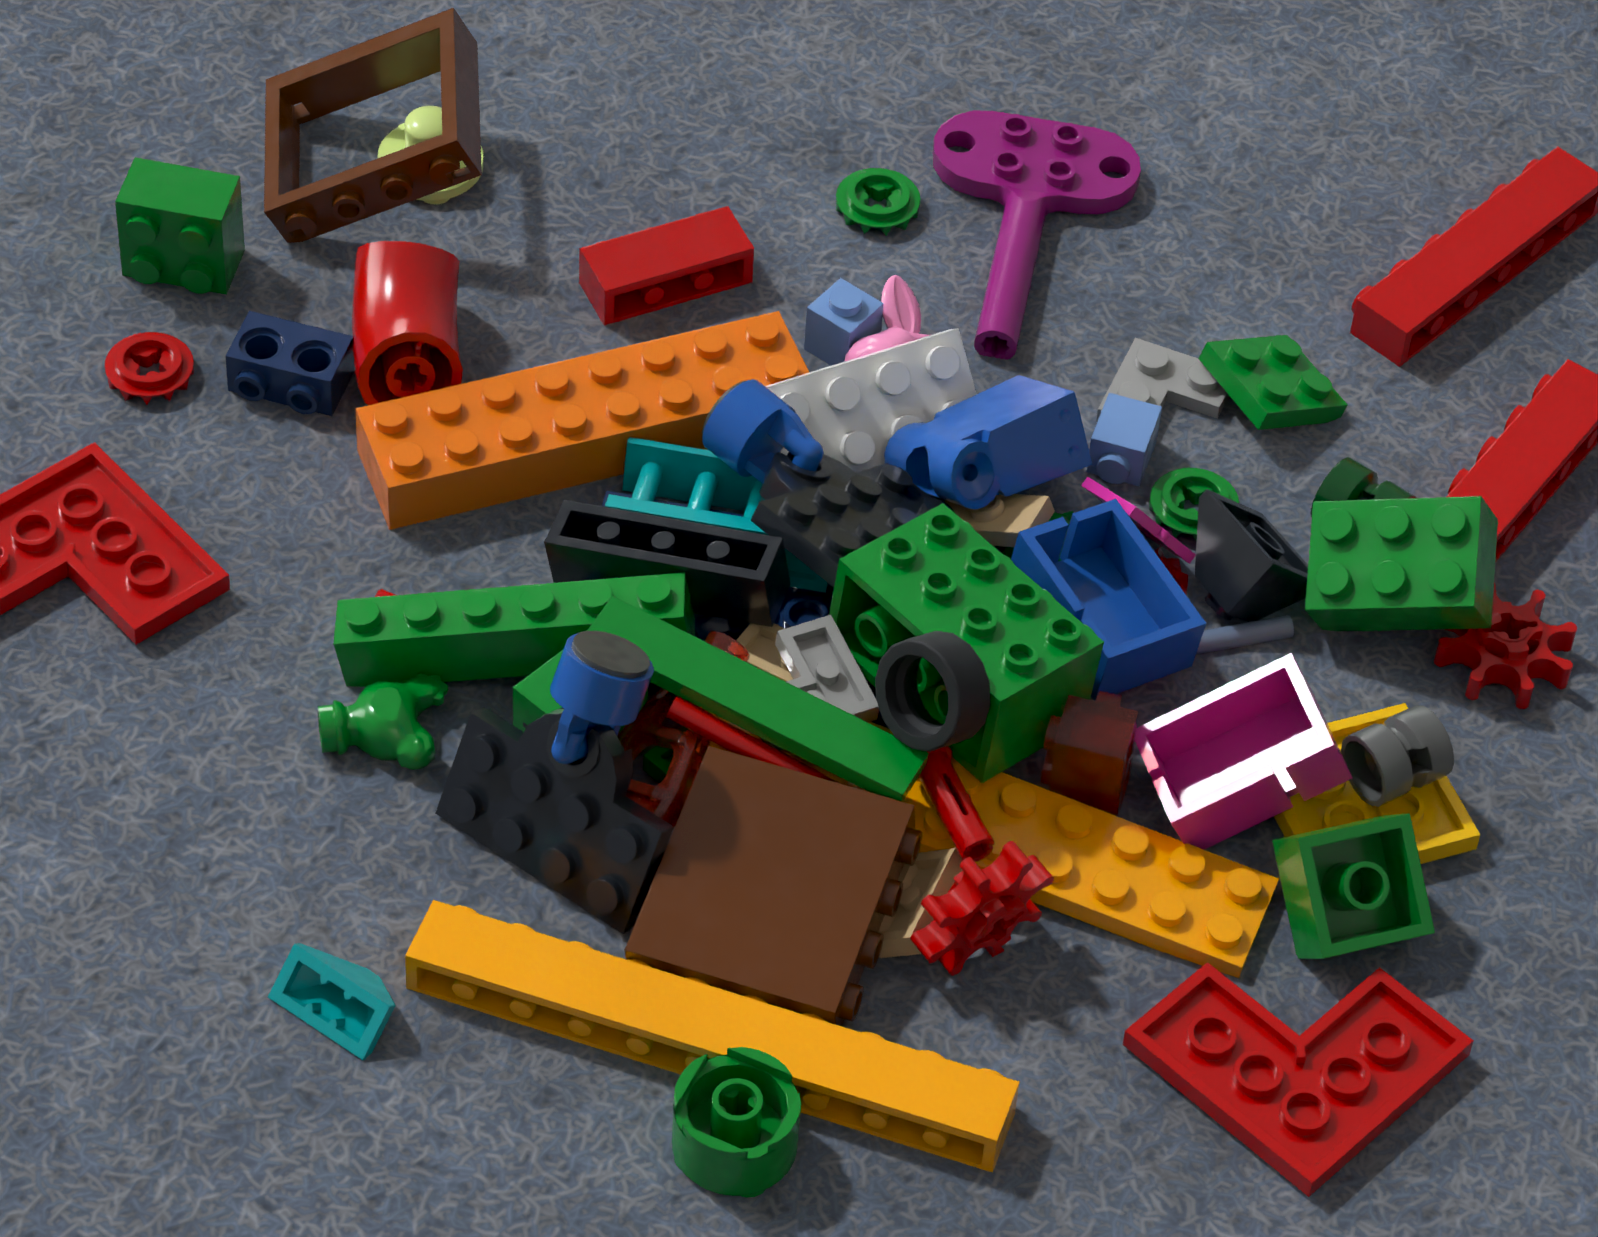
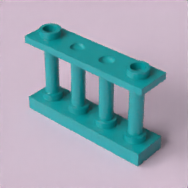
(705, 482)

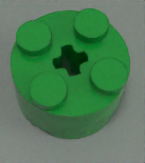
(736, 1122)

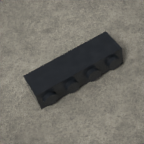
(726, 569)

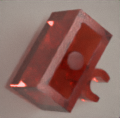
(1091, 751)

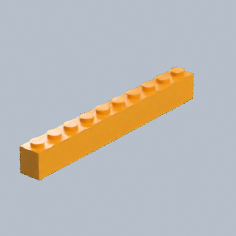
(676, 1019)

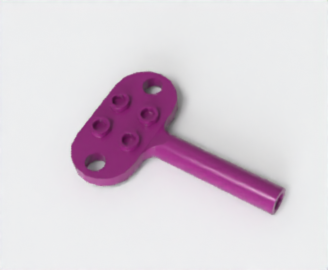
(1031, 171)

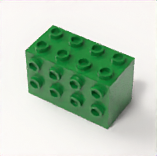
(953, 581)

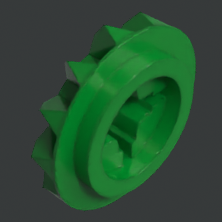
(878, 184)
(1182, 484)

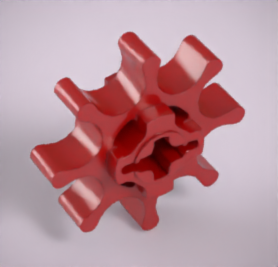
(1511, 650)
(981, 908)

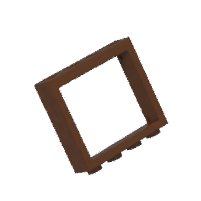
(351, 77)

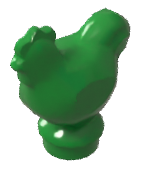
(385, 721)

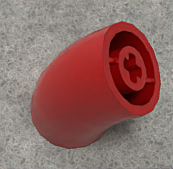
(404, 320)

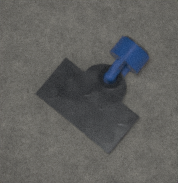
(809, 497)
(561, 786)

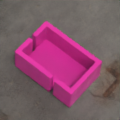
(1241, 754)

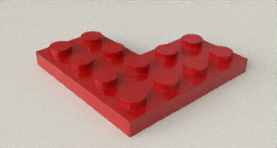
(109, 539)
(1293, 1097)

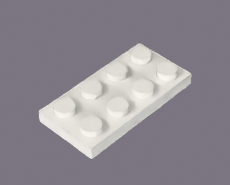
(867, 399)

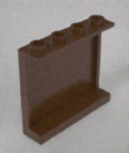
(776, 885)

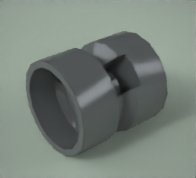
(1398, 755)

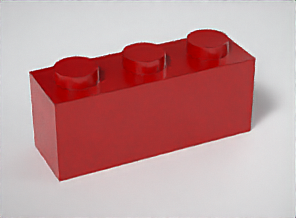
(666, 265)

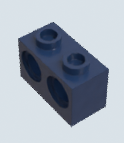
(290, 364)

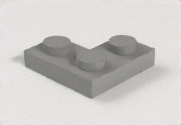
(1163, 376)
(825, 668)

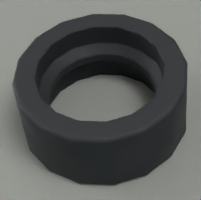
(964, 681)

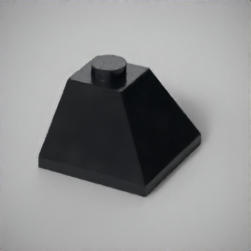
(1245, 561)

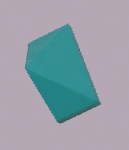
(334, 998)

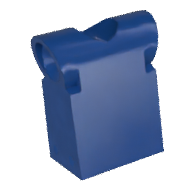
(994, 443)

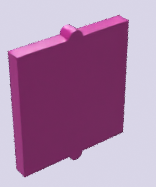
(1144, 523)

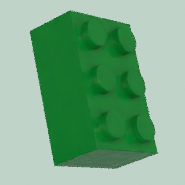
(1402, 564)

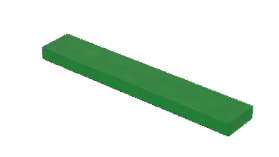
(767, 704)

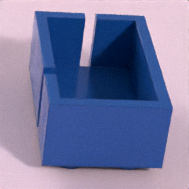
(1118, 590)

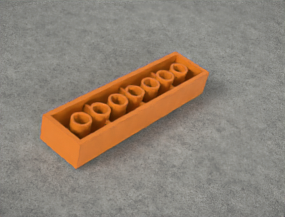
(559, 419)

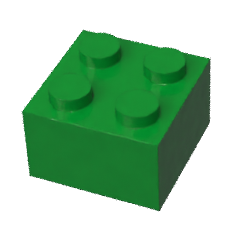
(180, 226)
(1353, 886)

